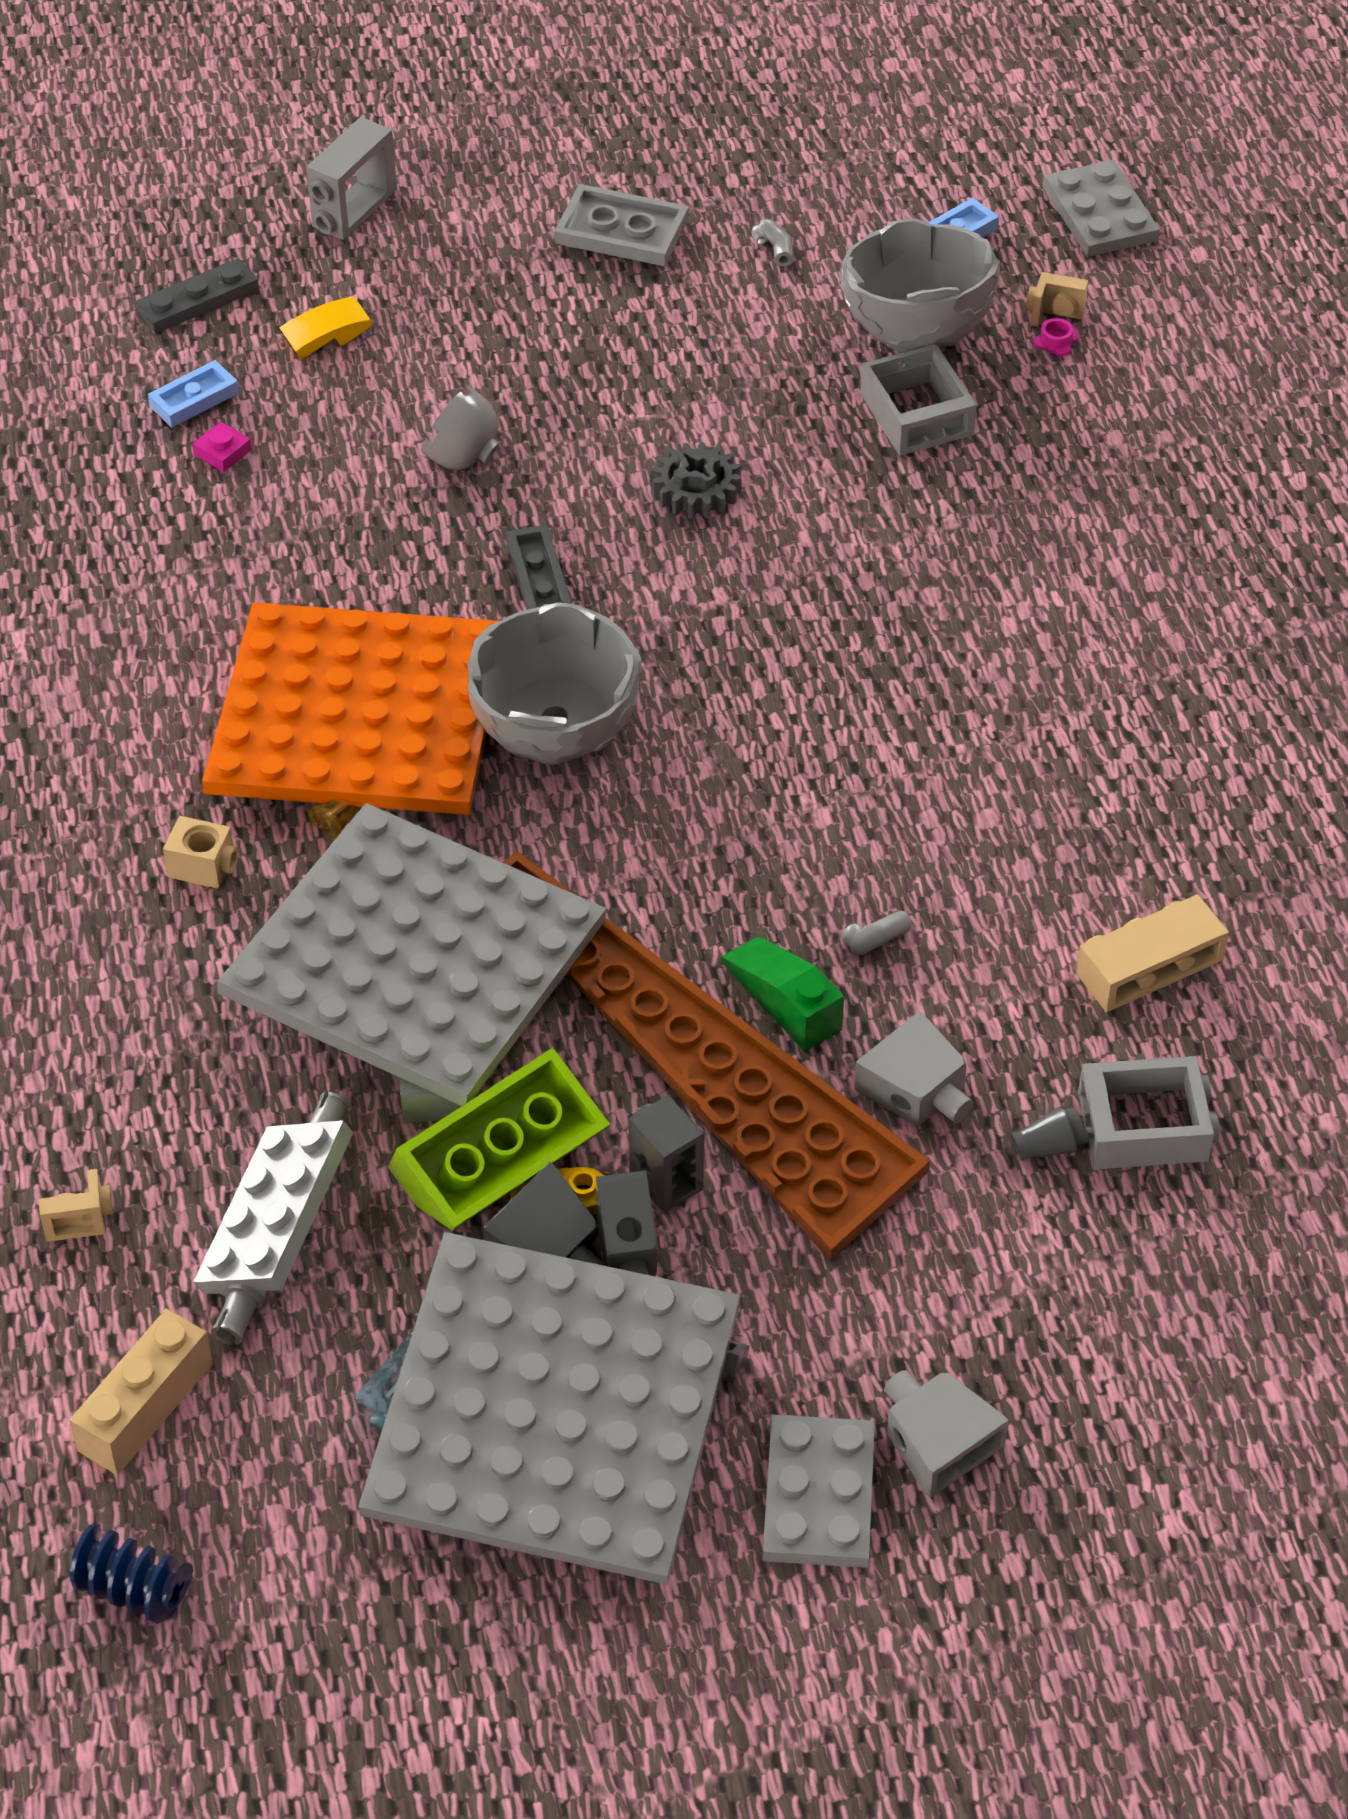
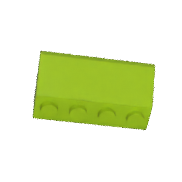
(497, 1141)

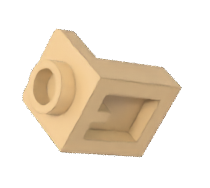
(1057, 296)
(77, 1214)

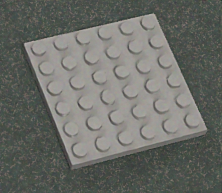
(413, 953)
(552, 1407)

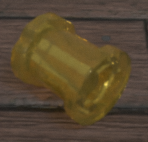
(327, 813)

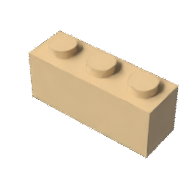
(1151, 952)
(141, 1391)

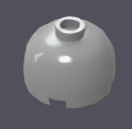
(464, 432)

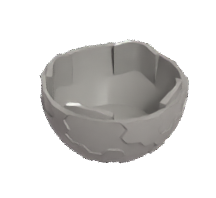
(919, 283)
(553, 682)

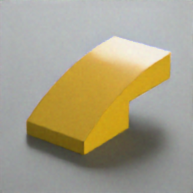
(336, 319)

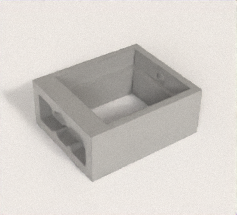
(360, 149)
(928, 425)
(1153, 1145)

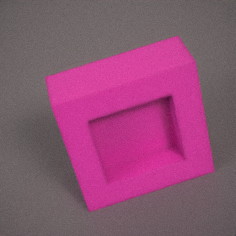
(222, 446)

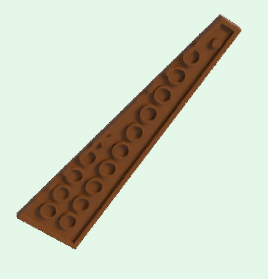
(782, 1122)

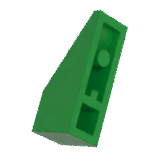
(789, 990)

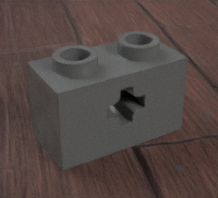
(669, 1150)

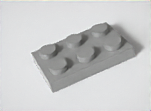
(1100, 208)
(621, 224)
(819, 1491)

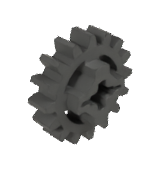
(696, 480)

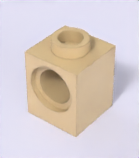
(200, 852)

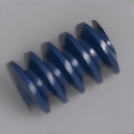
(128, 1578)

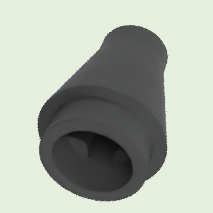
(1050, 1135)

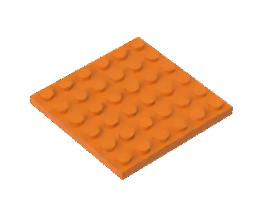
(350, 710)

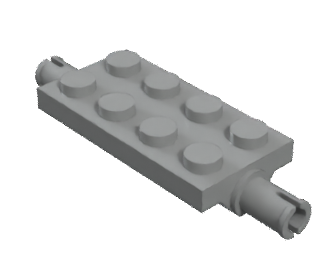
(272, 1214)

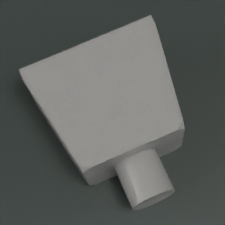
(915, 1073)
(941, 1428)

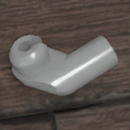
(782, 242)
(872, 936)

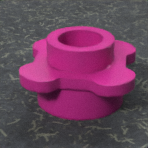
(1056, 337)

